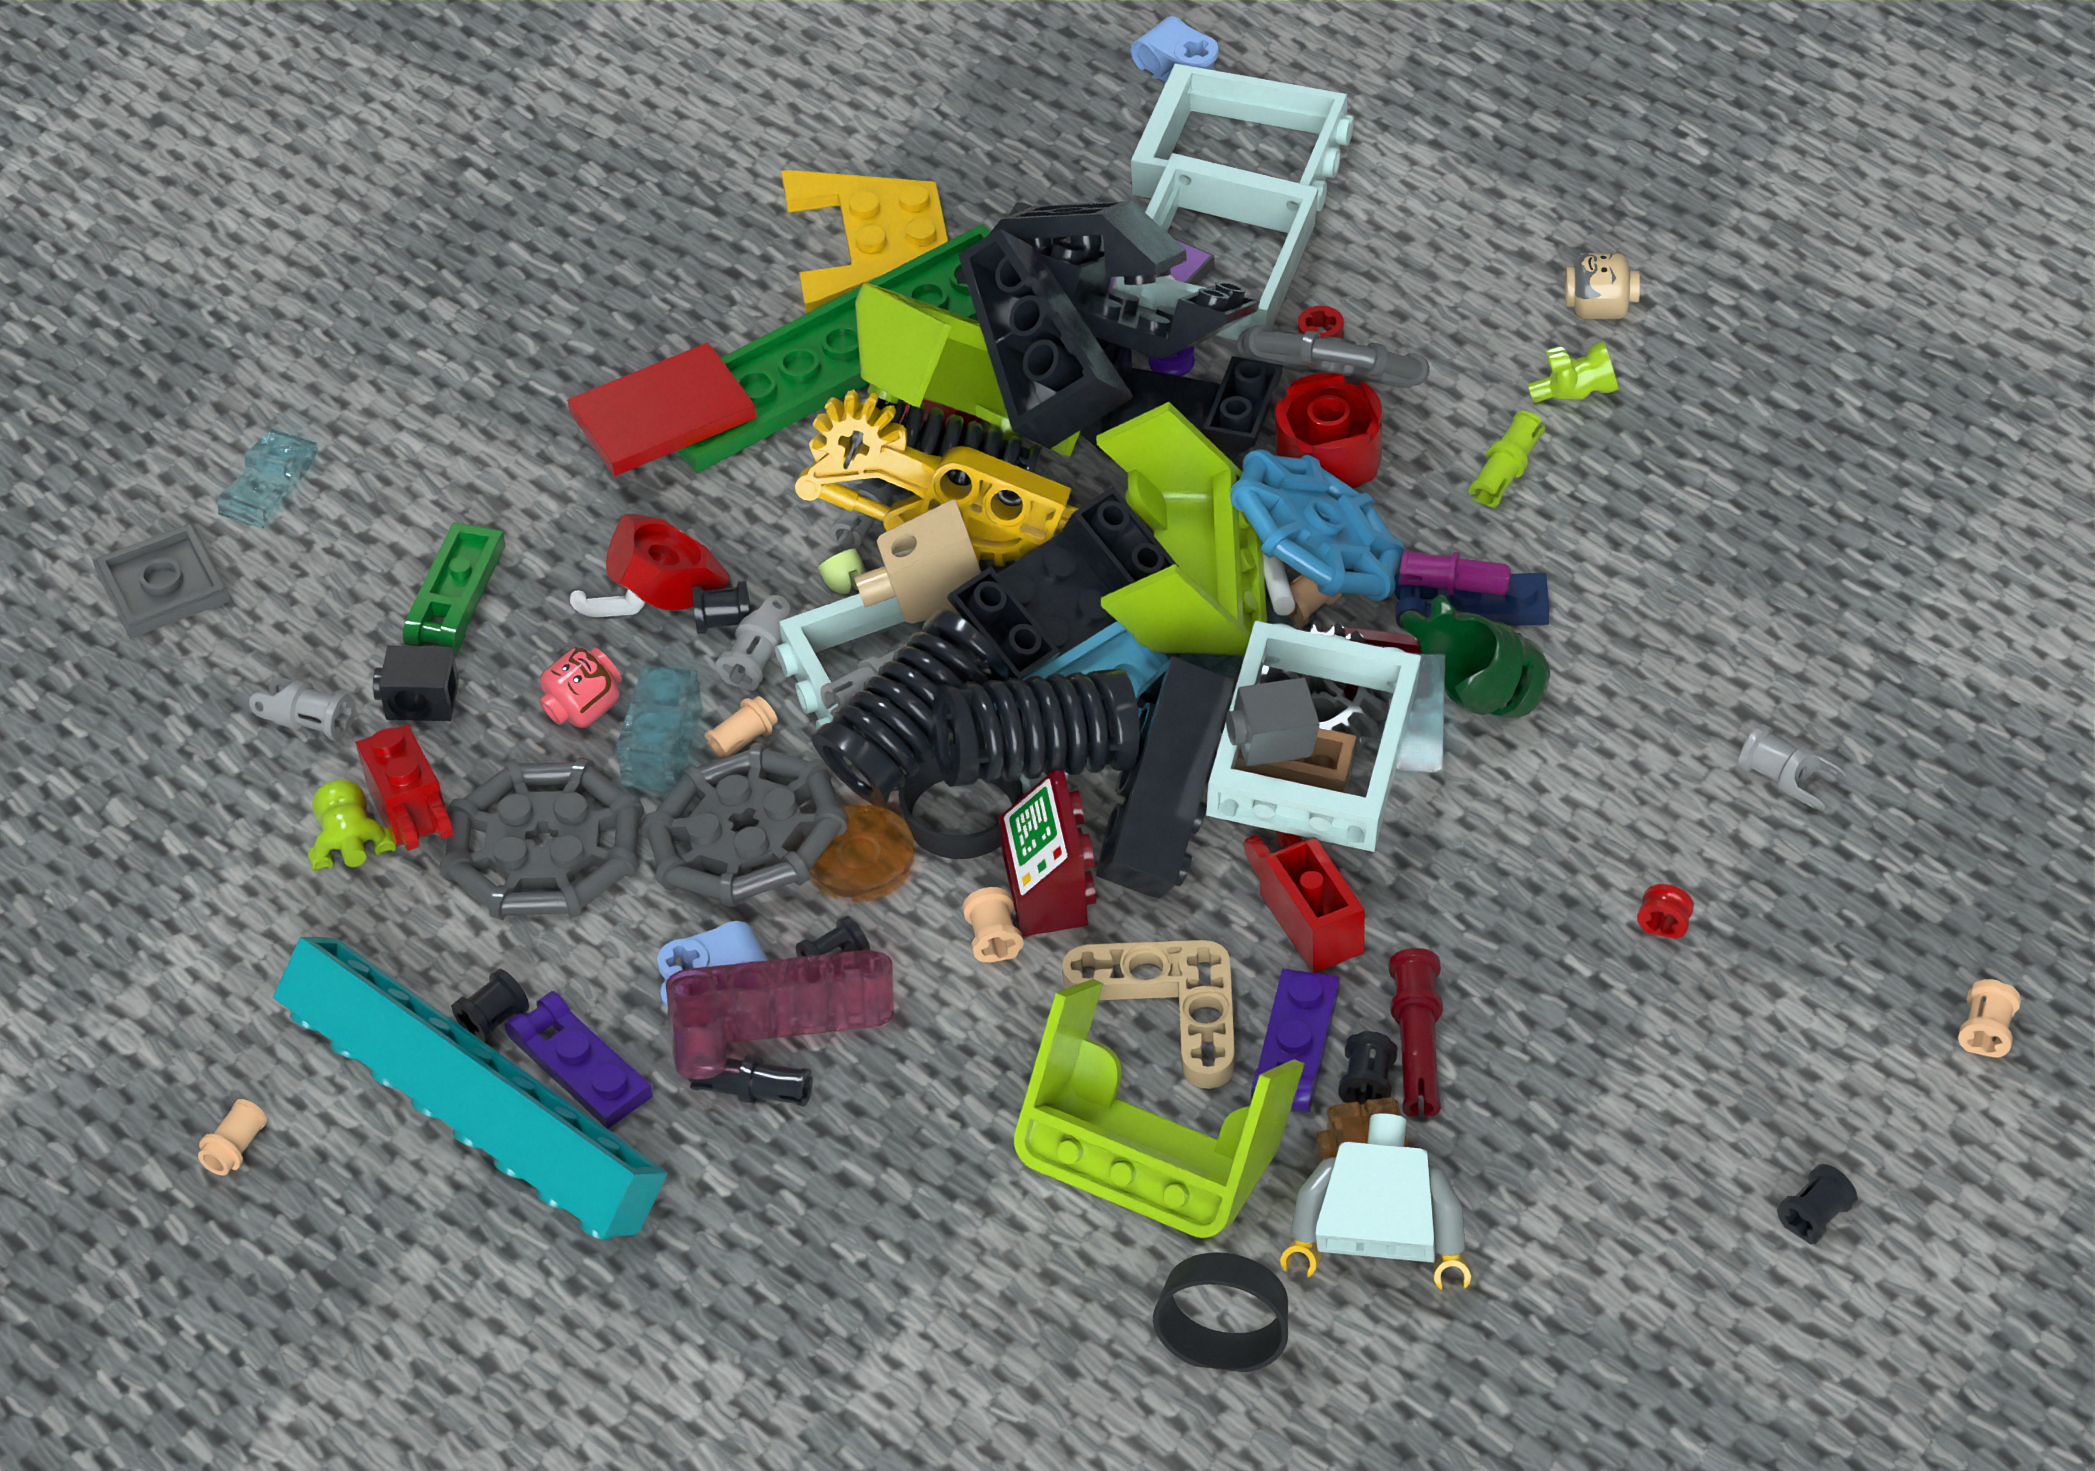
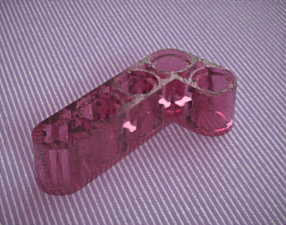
(773, 1001)

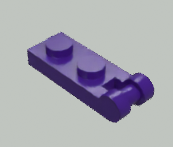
(1299, 1029)
(579, 1061)

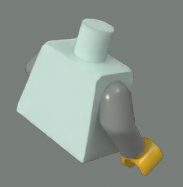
(1379, 1204)

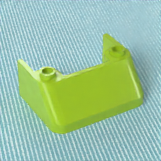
(929, 354)
(1183, 493)
(1133, 1157)

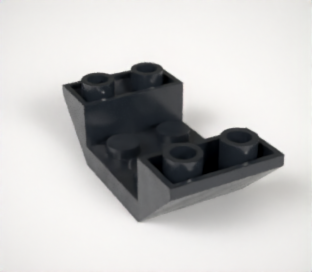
(1131, 239)
(1125, 322)
(1224, 412)
(1056, 591)

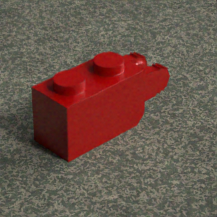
(403, 786)
(1309, 899)

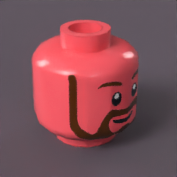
(579, 687)

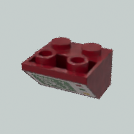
(1048, 858)

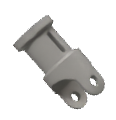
(754, 644)
(303, 706)
(1784, 763)

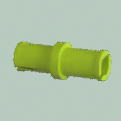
(1507, 459)

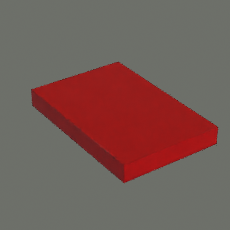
(661, 409)

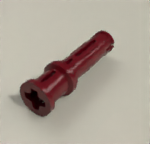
(1417, 1010)

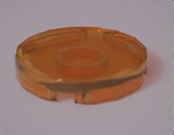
(867, 858)

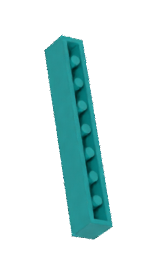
(470, 1088)

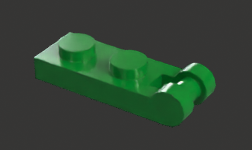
(454, 586)

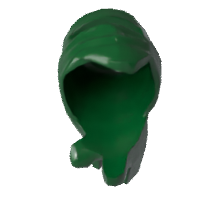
(1483, 660)

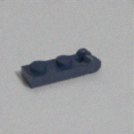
(1522, 605)

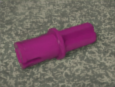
(1454, 573)

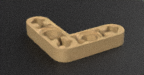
(1178, 979)

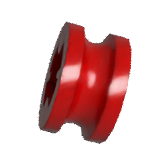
(1322, 317)
(1665, 911)

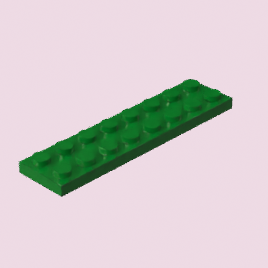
(818, 353)

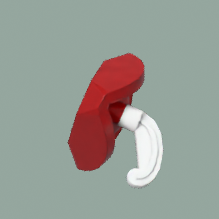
(655, 566)

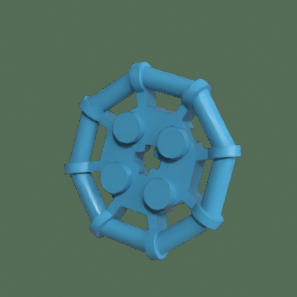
(1319, 524)

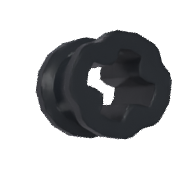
(720, 606)
(845, 936)
(491, 1005)
(1367, 1070)
(1817, 1203)

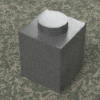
(1273, 722)

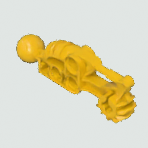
(994, 529)

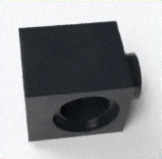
(417, 683)

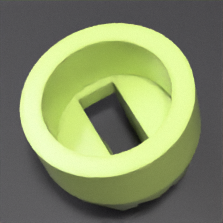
(840, 571)

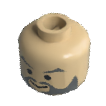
(1601, 286)

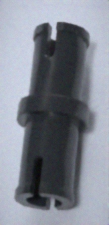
(755, 1080)

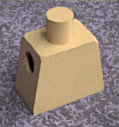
(922, 564)

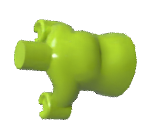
(1575, 377)
(345, 826)

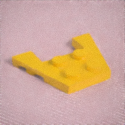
(883, 226)

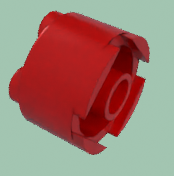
(1332, 423)

